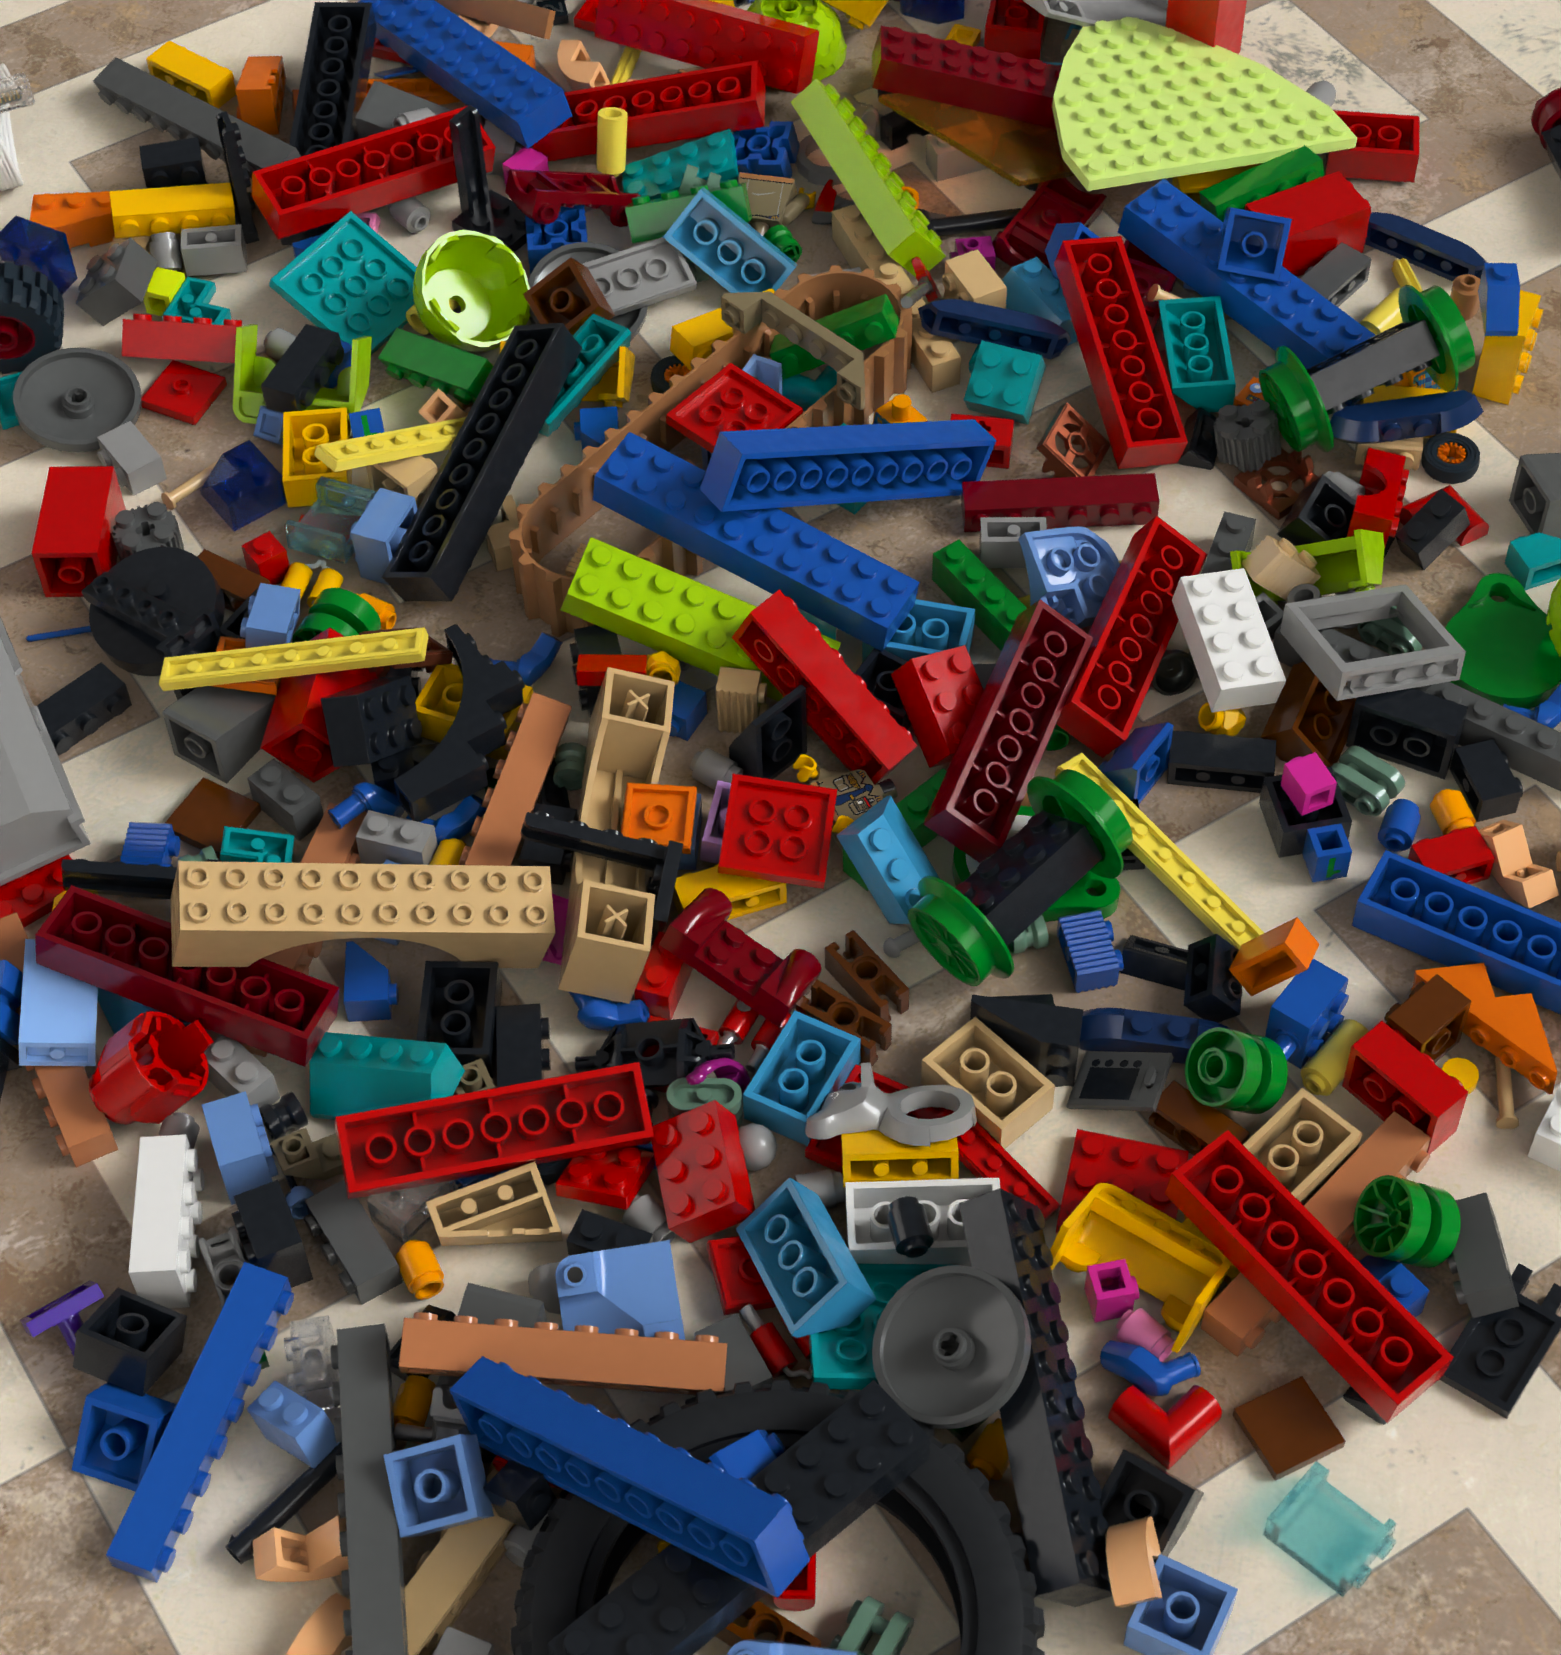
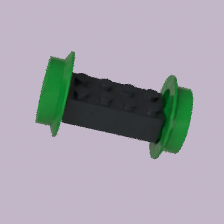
(1427, 339)
(975, 921)

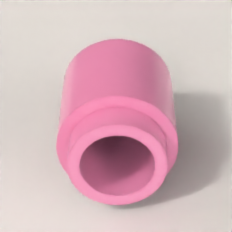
(1145, 1331)

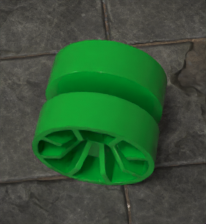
(340, 611)
(1236, 1071)
(1407, 1221)

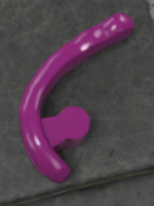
(722, 1068)

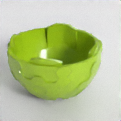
(814, 15)
(483, 280)

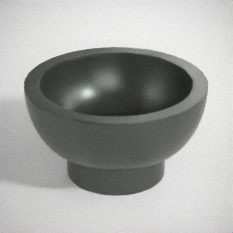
(1175, 673)

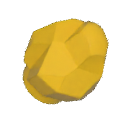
(663, 666)
(1221, 722)

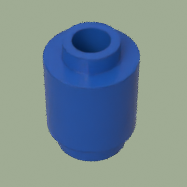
(1399, 825)

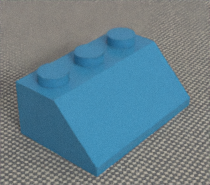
(1038, 293)
(887, 858)

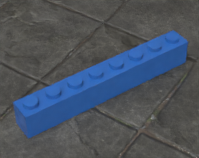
(200, 1422)

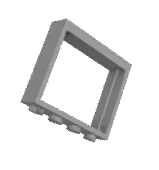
(1435, 665)

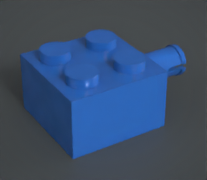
(1307, 1012)

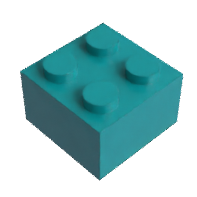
(1004, 382)

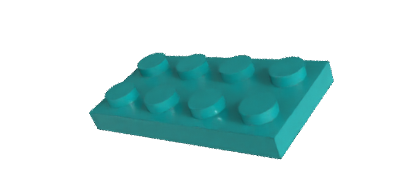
(666, 169)

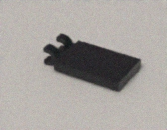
(1505, 1348)

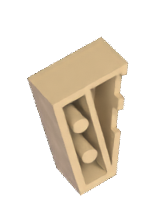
(497, 1211)

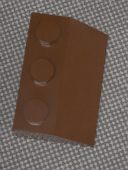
(1308, 719)

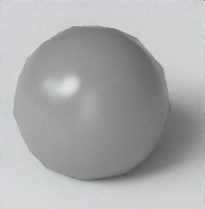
(757, 1145)

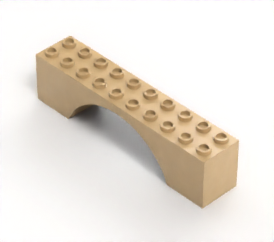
(608, 902)
(252, 909)

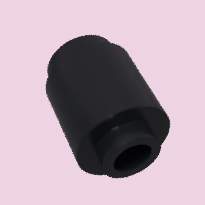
(909, 1227)

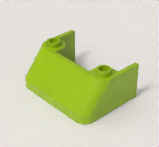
(253, 370)
(1342, 563)

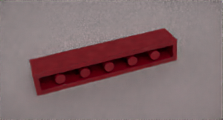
(1064, 500)

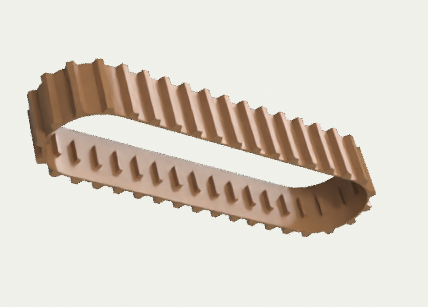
(570, 500)

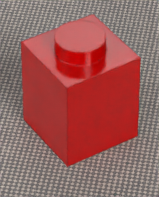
(266, 557)

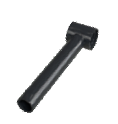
(970, 222)
(285, 1505)

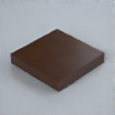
(206, 812)
(1288, 1428)

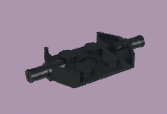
(679, 1052)

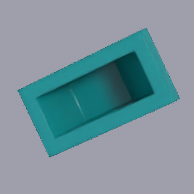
(1534, 559)

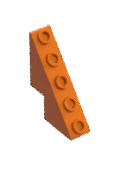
(1501, 1024)

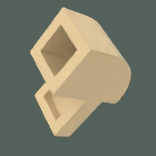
(498, 535)

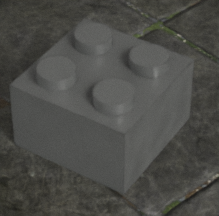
(116, 281)

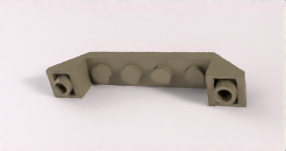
(750, 308)
(322, 1158)

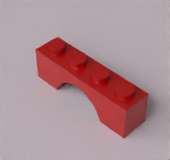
(1385, 488)

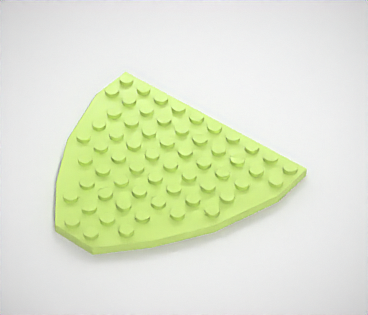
(1161, 106)

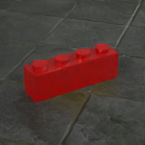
(179, 340)

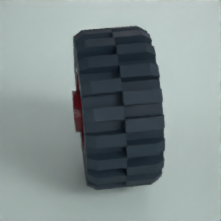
(28, 316)

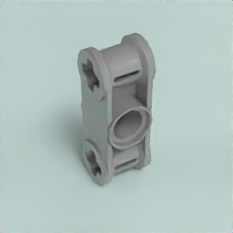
(223, 1259)

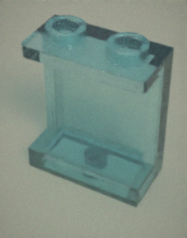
(328, 523)
(1329, 1532)

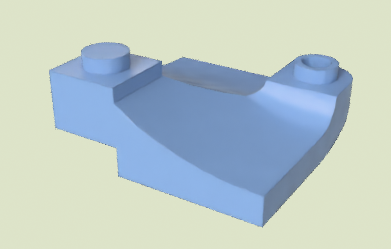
(1069, 571)
(622, 1290)

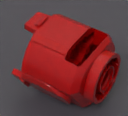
(150, 1069)

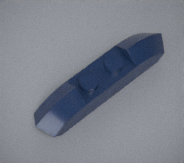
(1422, 246)
(1001, 326)
(1405, 417)
(1141, 1032)

